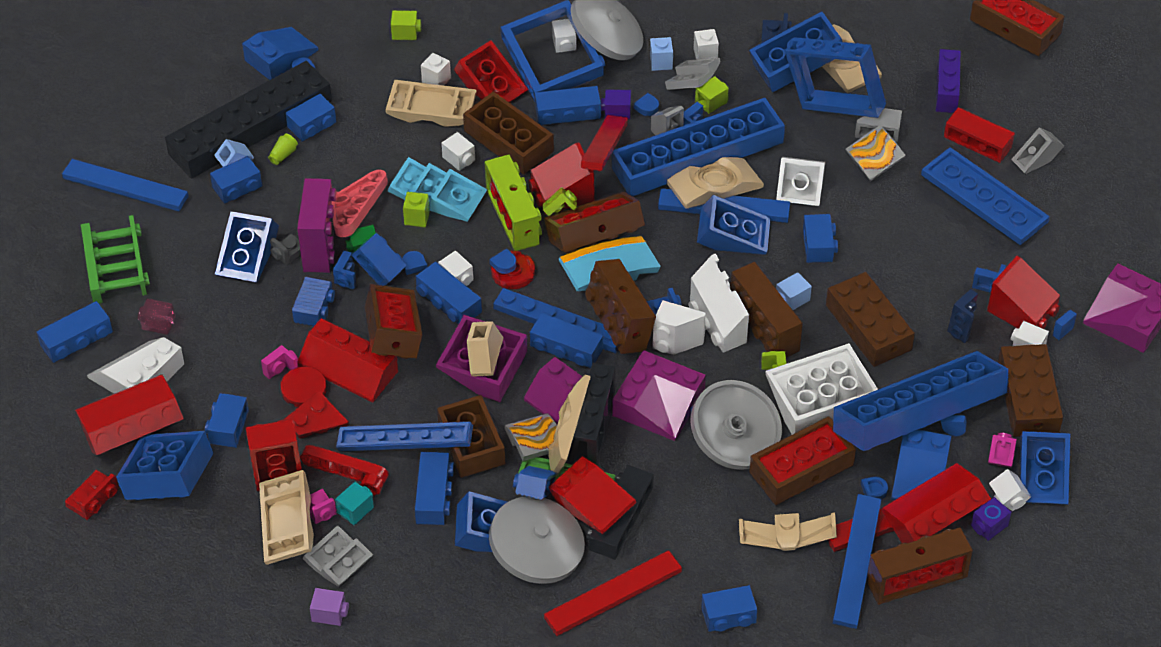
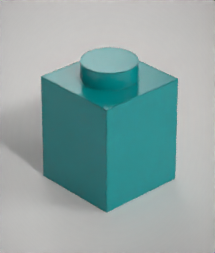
(354, 503)

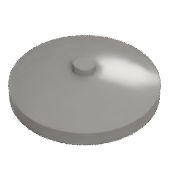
(608, 27)
(734, 422)
(536, 540)

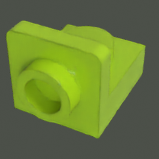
(556, 201)
(772, 359)

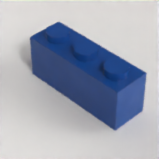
(568, 105)
(447, 293)
(74, 331)
(566, 340)
(433, 488)

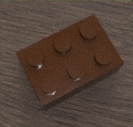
(486, 447)

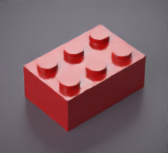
(273, 450)

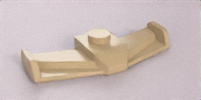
(787, 532)

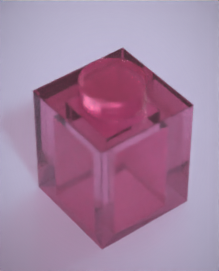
(156, 316)

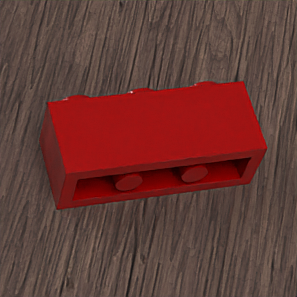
(979, 135)

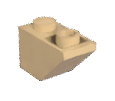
(483, 348)

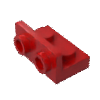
(92, 494)

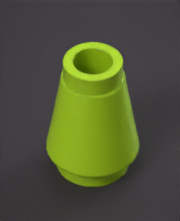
(283, 148)

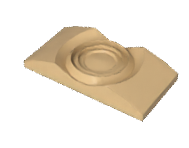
(845, 72)
(429, 102)
(722, 178)
(567, 424)
(286, 517)

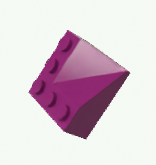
(315, 225)
(1127, 308)
(455, 360)
(658, 395)

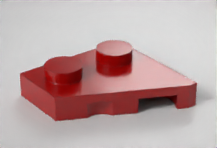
(316, 416)

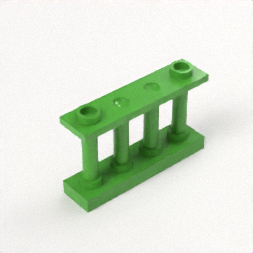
(94, 254)

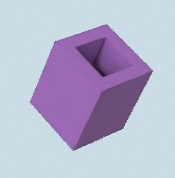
(328, 607)

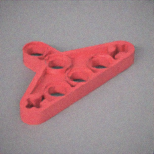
(356, 201)

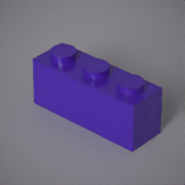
(948, 81)

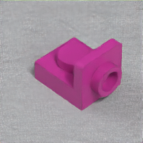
(278, 360)
(1002, 450)
(321, 506)

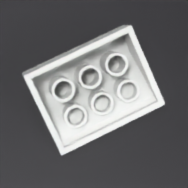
(816, 384)

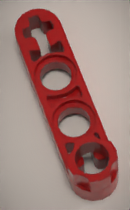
(368, 473)

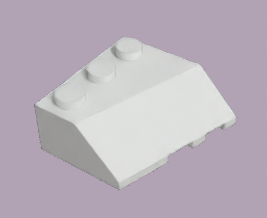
(724, 310)
(139, 365)

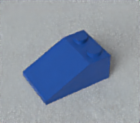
(275, 50)
(732, 227)
(246, 247)
(920, 458)
(1045, 466)
(474, 520)

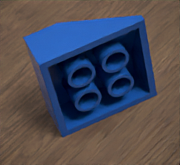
(165, 465)

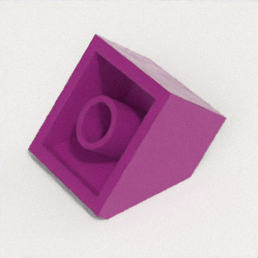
(551, 388)

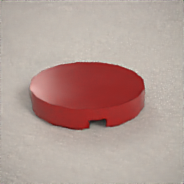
(520, 276)
(302, 384)

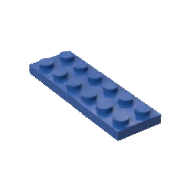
(985, 196)

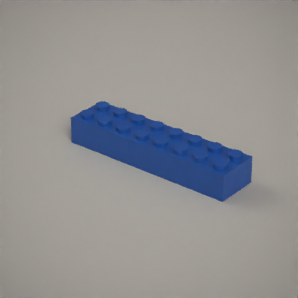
(697, 144)
(920, 400)

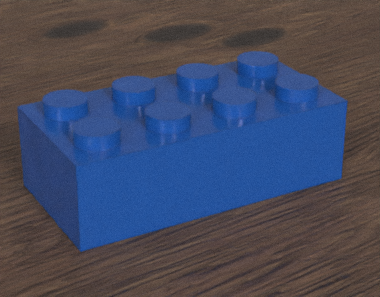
(771, 58)

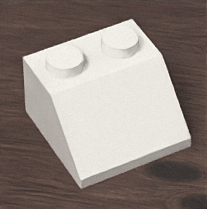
(800, 181)
(678, 328)

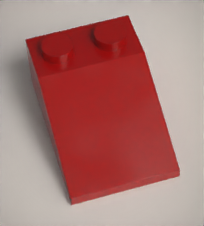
(489, 72)
(591, 495)

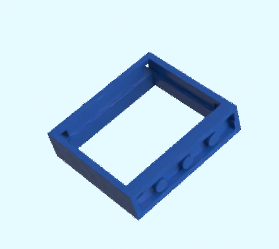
(563, 82)
(835, 101)

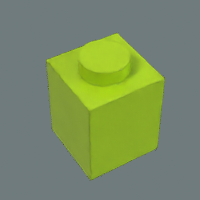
(405, 25)
(712, 94)
(416, 209)

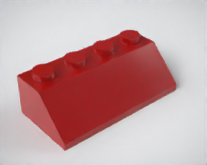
(347, 360)
(129, 414)
(935, 504)

